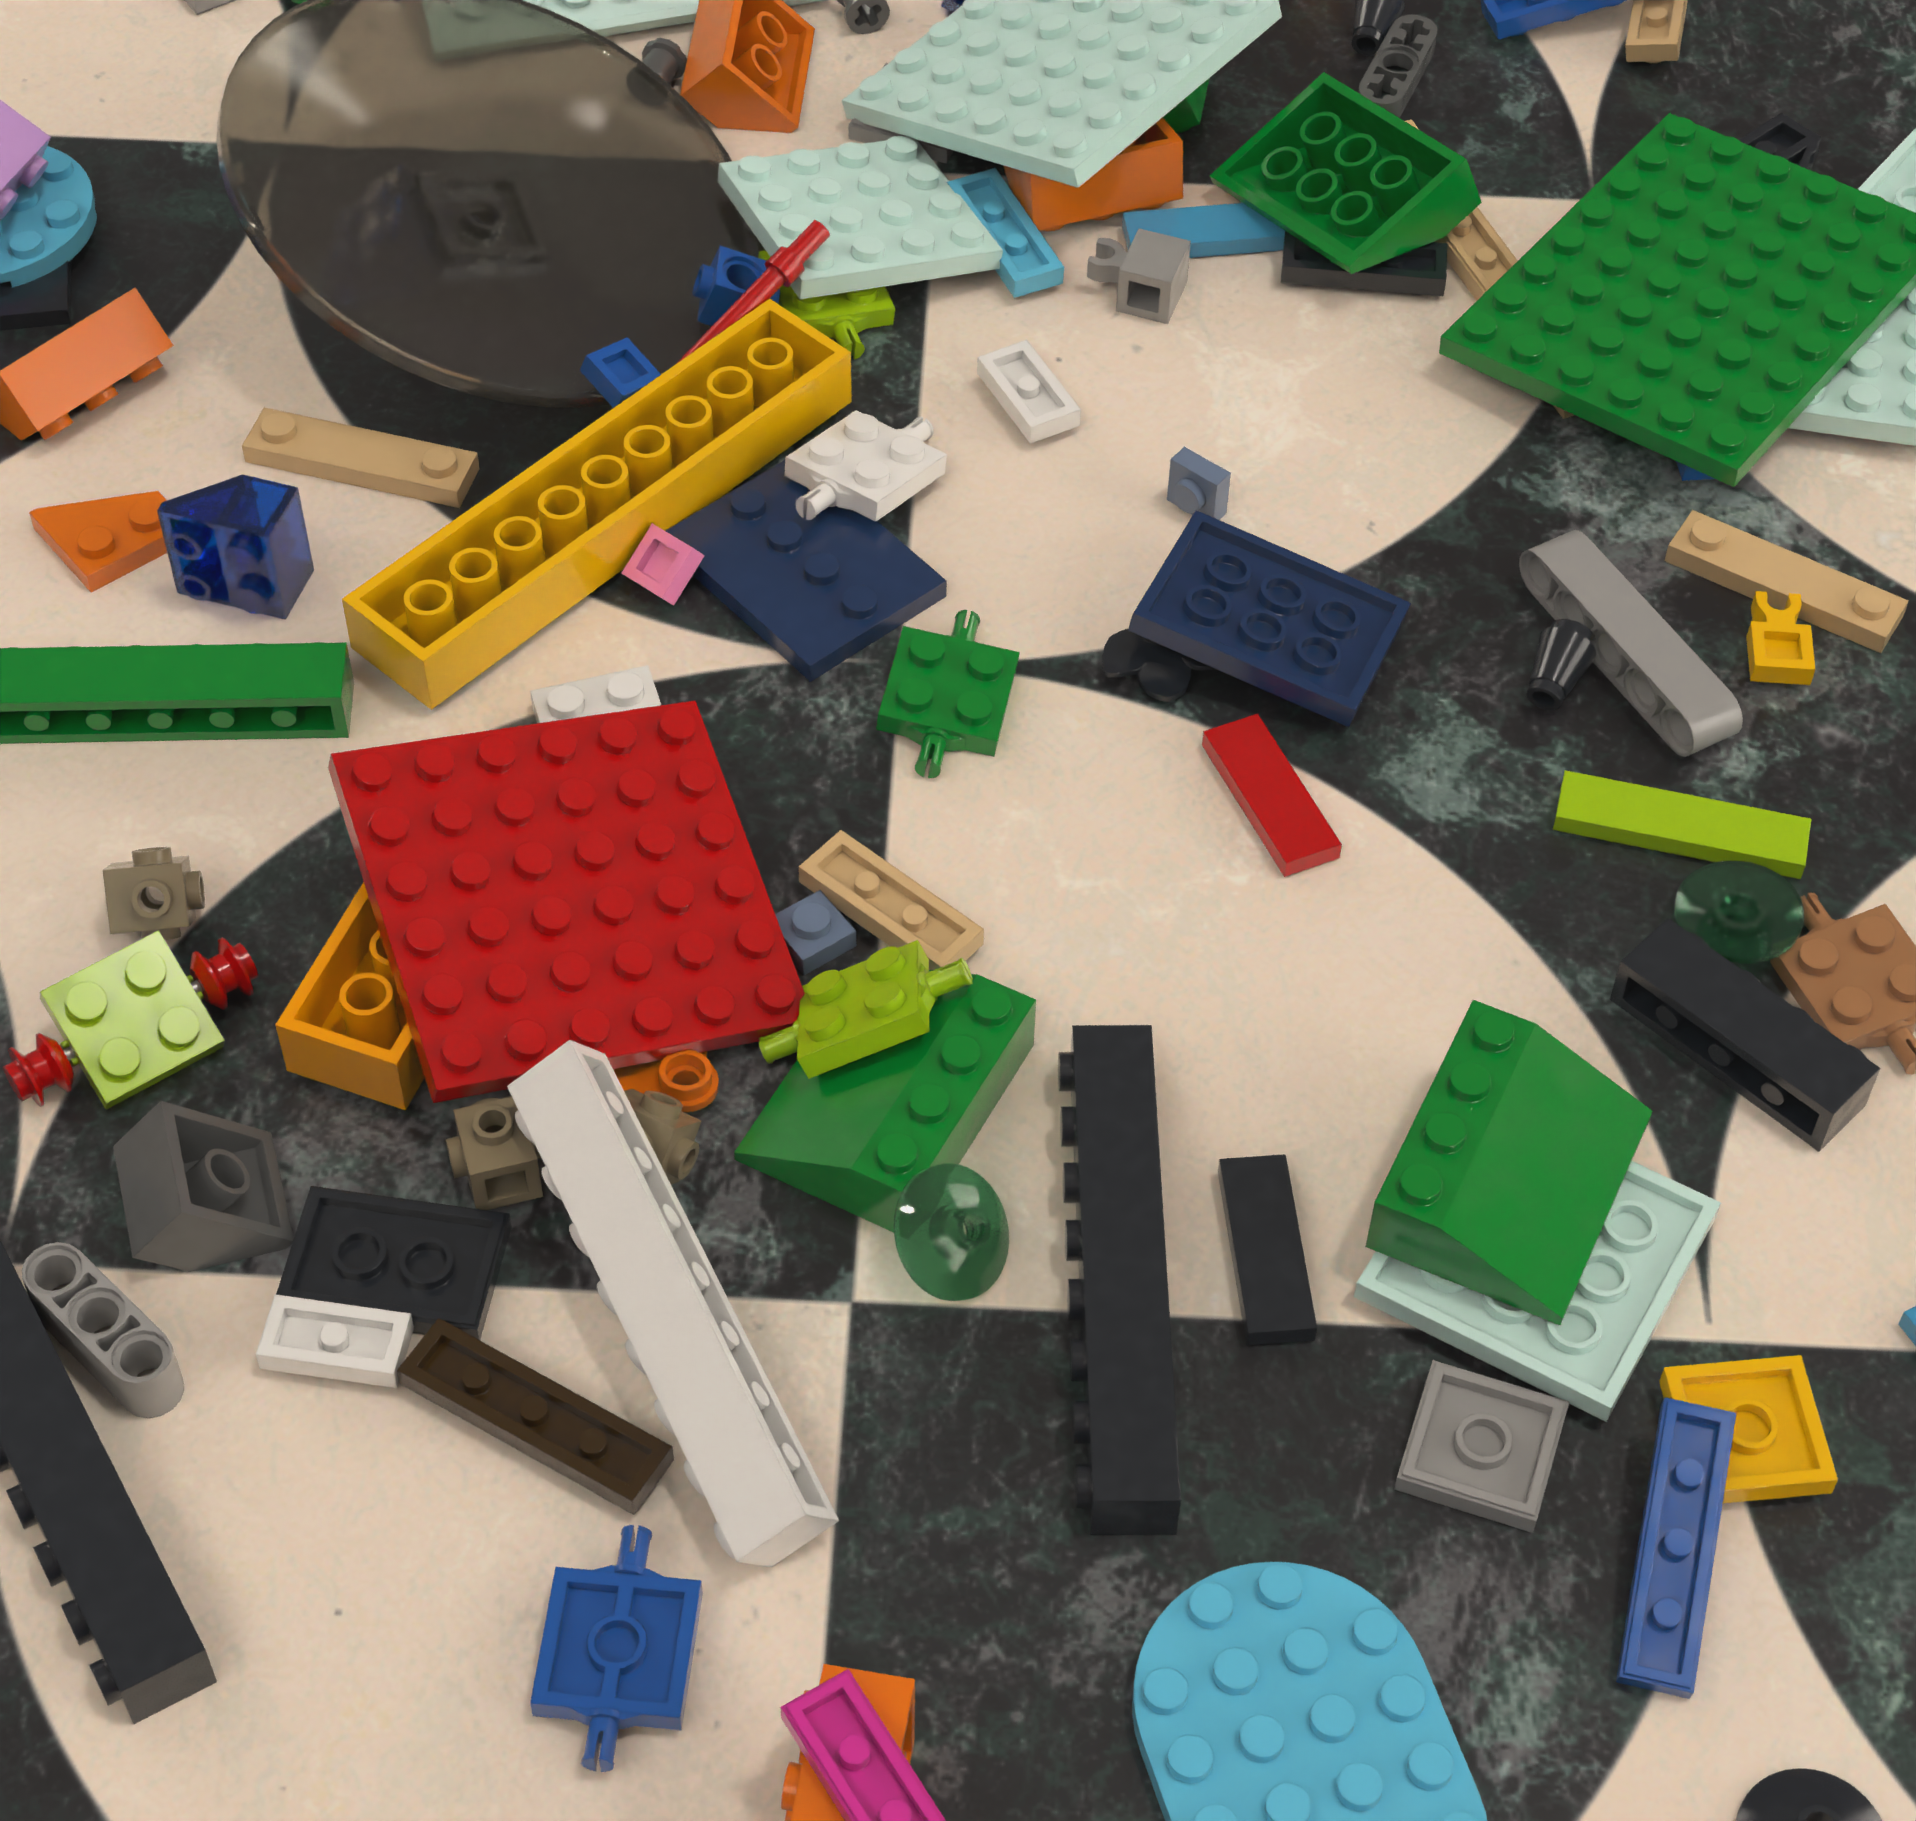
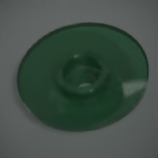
(1740, 910)
(933, 1237)

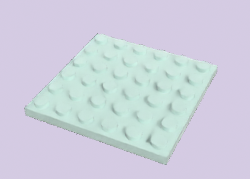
(1055, 80)

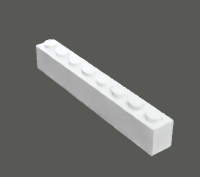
(671, 1308)

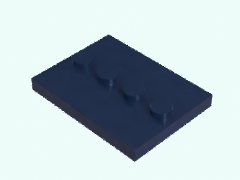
(805, 584)
(1270, 617)

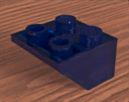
(239, 544)

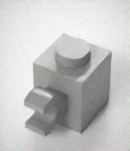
(1147, 275)

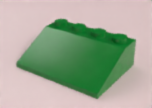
(1350, 178)
(891, 1114)
(1509, 1166)

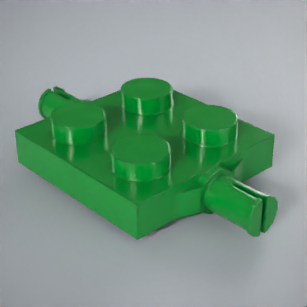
(947, 692)

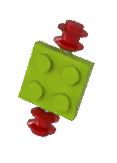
(131, 1020)

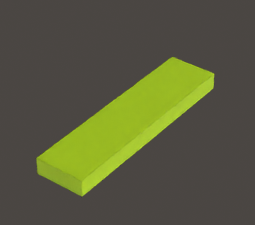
(1681, 823)

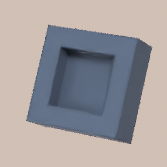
(1198, 484)
(815, 932)

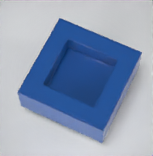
(618, 371)

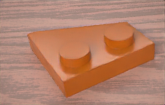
(103, 536)

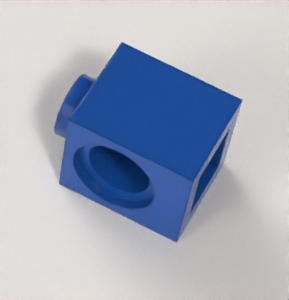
(725, 282)

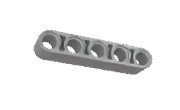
(1632, 643)

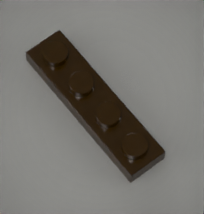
(536, 1415)

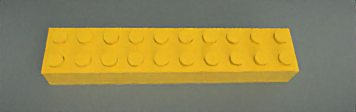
(589, 502)

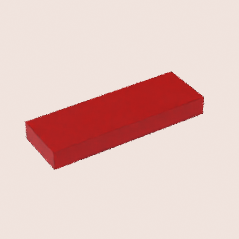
(1271, 795)

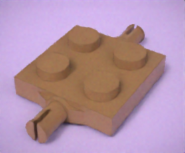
(1856, 978)

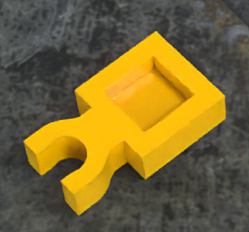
(1777, 645)

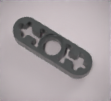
(1395, 53)

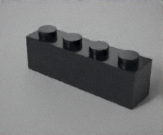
(1744, 1034)

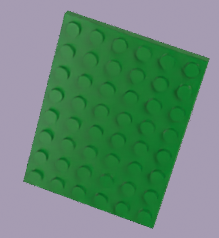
(1694, 297)

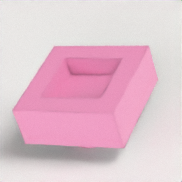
(663, 564)

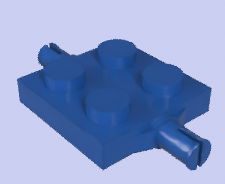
(617, 1648)

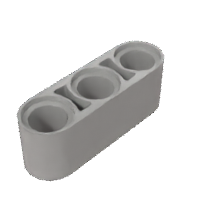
(112, 1355)

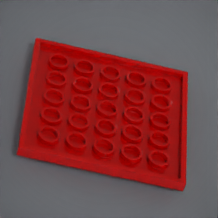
(564, 894)

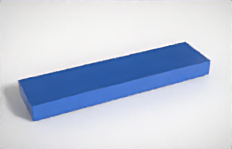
(1676, 1548)

